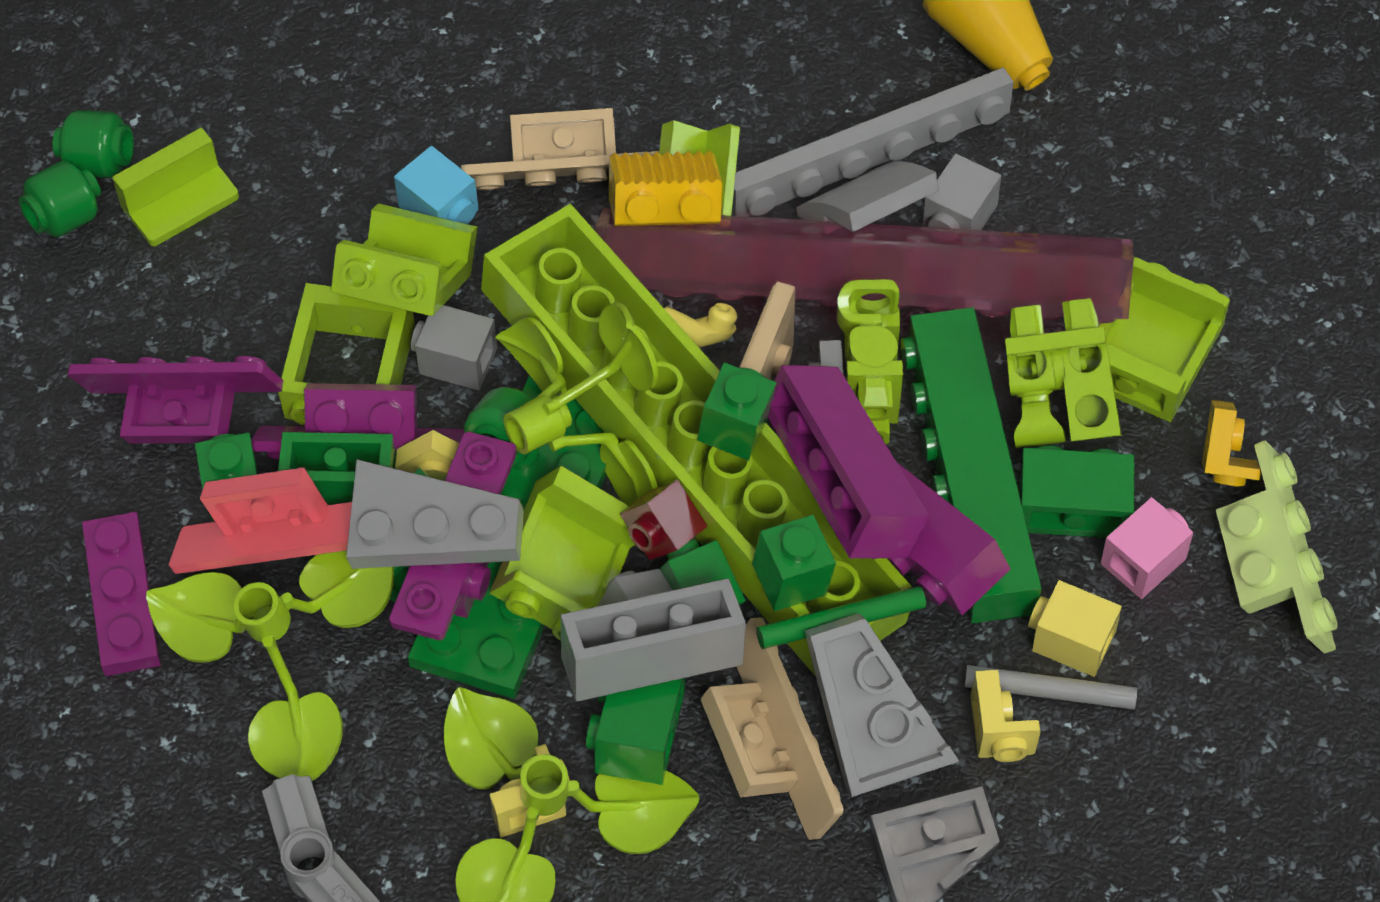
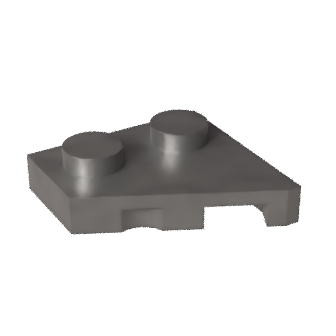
(933, 843)

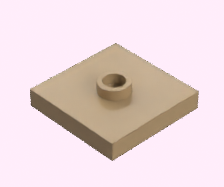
(774, 333)

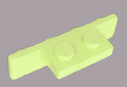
(1271, 551)

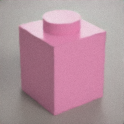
(1147, 547)

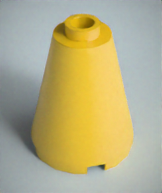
(997, 35)

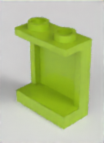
(406, 261)
(1164, 339)
(568, 550)

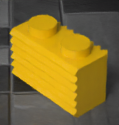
(665, 189)

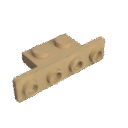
(552, 147)
(769, 737)

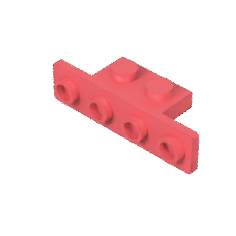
(261, 522)

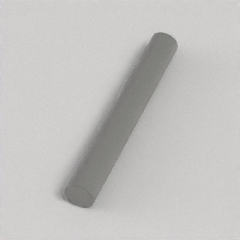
(1061, 688)

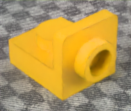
(1223, 435)

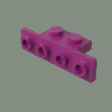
(176, 399)
(354, 410)
(439, 591)

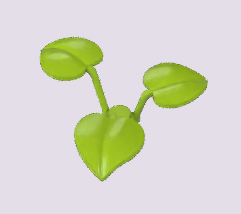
(548, 416)
(206, 608)
(498, 738)

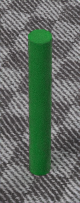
(871, 609)

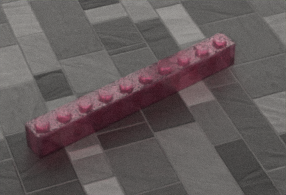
(929, 265)

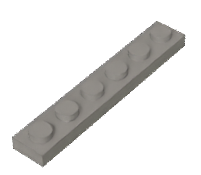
(872, 143)

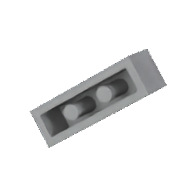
(652, 639)

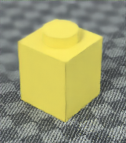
(1074, 627)

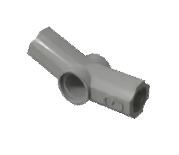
(303, 834)

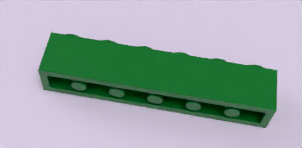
(970, 449)

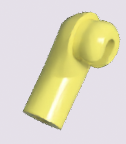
(709, 329)

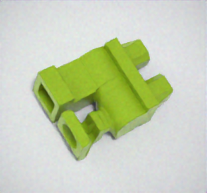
(872, 349)
(1061, 361)

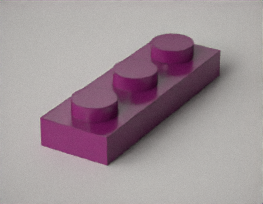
(119, 594)

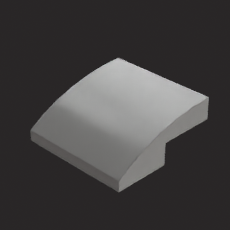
(871, 195)

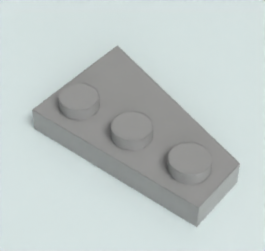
(428, 521)
(870, 709)

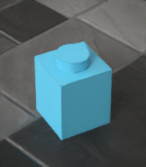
(437, 188)

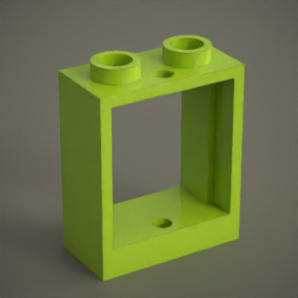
(343, 315)

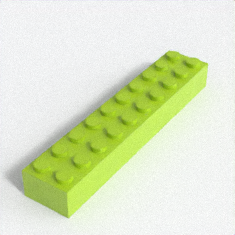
(565, 280)

